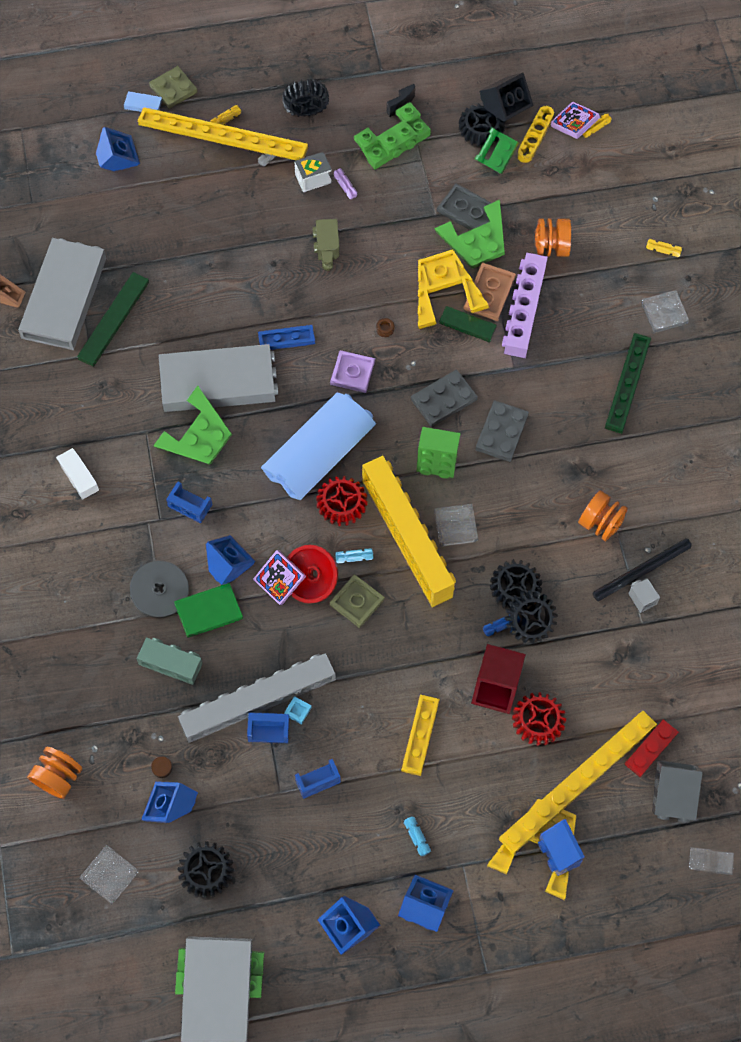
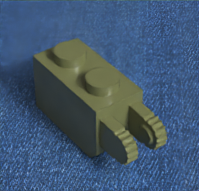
(327, 242)

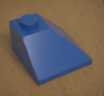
(116, 150)
(227, 559)
(169, 802)
(348, 923)

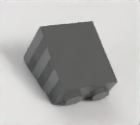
(676, 791)

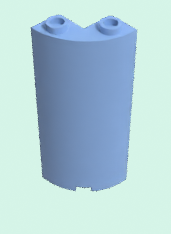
(319, 445)

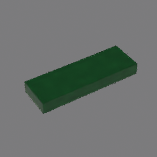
(468, 324)

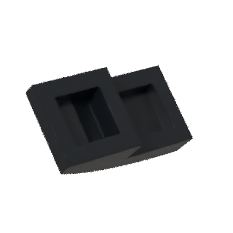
(405, 96)

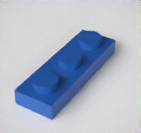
(287, 337)

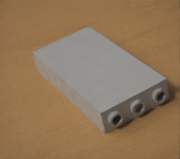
(62, 293)
(223, 374)
(216, 989)

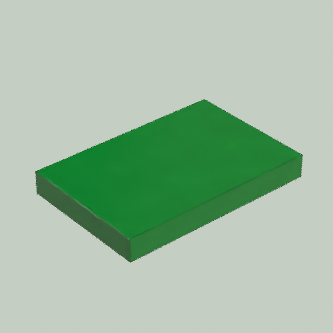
(208, 610)

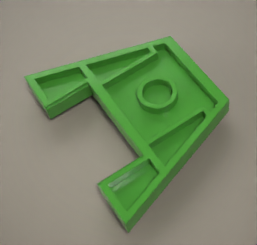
(479, 244)
(205, 435)

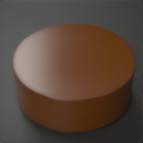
(385, 327)
(161, 767)

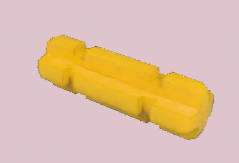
(227, 115)
(604, 120)
(664, 247)

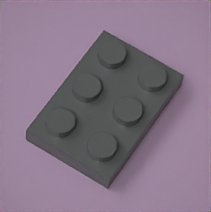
(444, 398)
(502, 431)

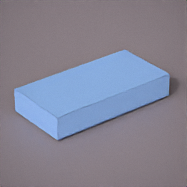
(137, 101)

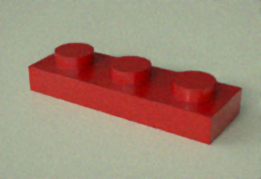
(651, 748)

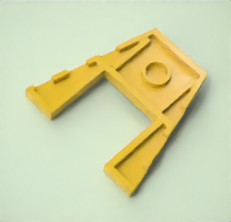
(440, 273)
(557, 884)

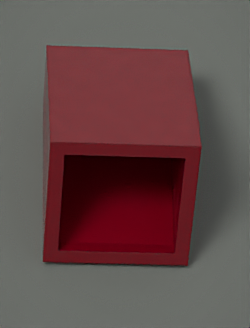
(498, 678)

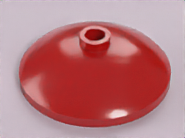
(312, 558)

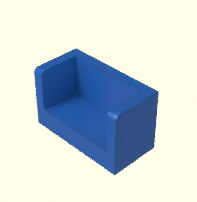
(188, 503)
(268, 727)
(318, 780)

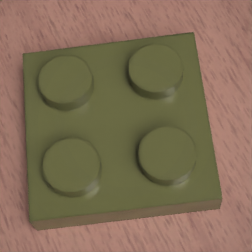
(173, 87)
(357, 601)

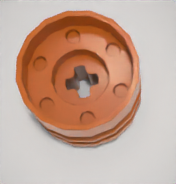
(553, 237)
(603, 516)
(53, 775)

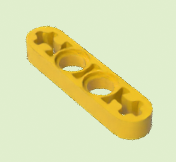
(536, 134)

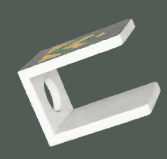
(313, 171)

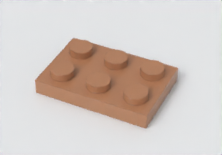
(494, 287)

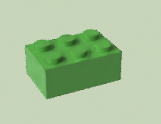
(437, 452)

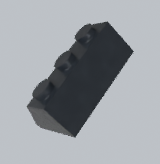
(507, 97)

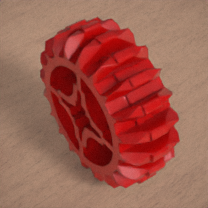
(327, 505)
(531, 704)

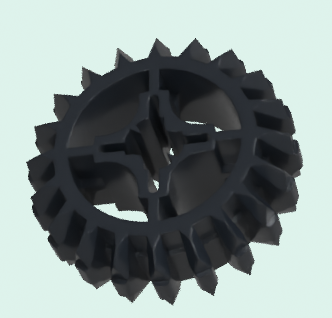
(305, 98)
(481, 122)
(507, 572)
(534, 610)
(196, 872)

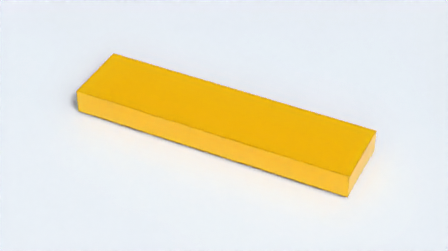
(420, 735)

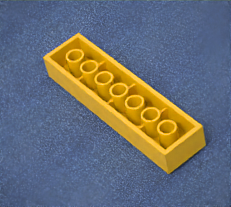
(408, 531)

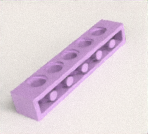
(518, 345)

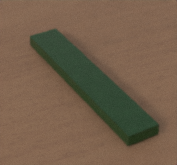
(113, 319)
(627, 383)

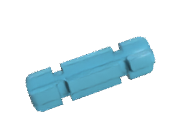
(354, 555)
(417, 836)

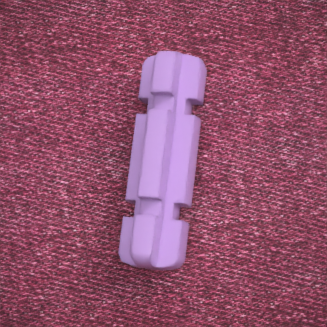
(345, 183)

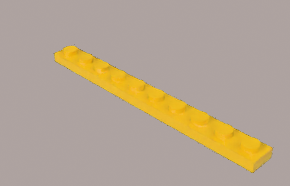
(222, 134)
(577, 782)

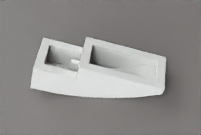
(77, 473)

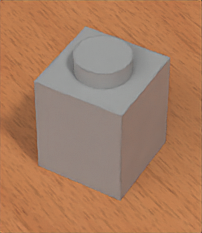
(643, 595)

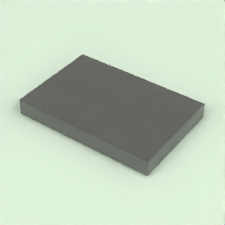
(464, 207)

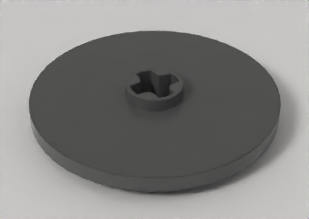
(158, 574)

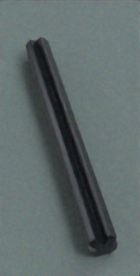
(642, 569)

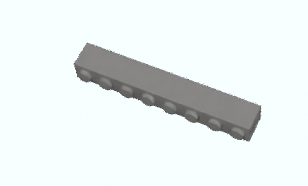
(257, 697)

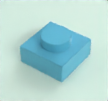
(298, 710)

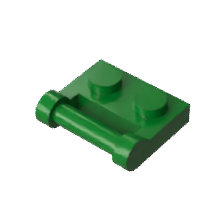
(501, 153)

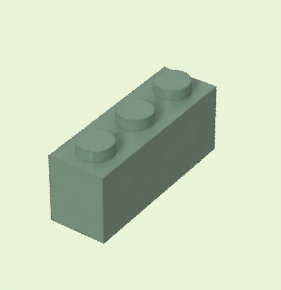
(170, 660)

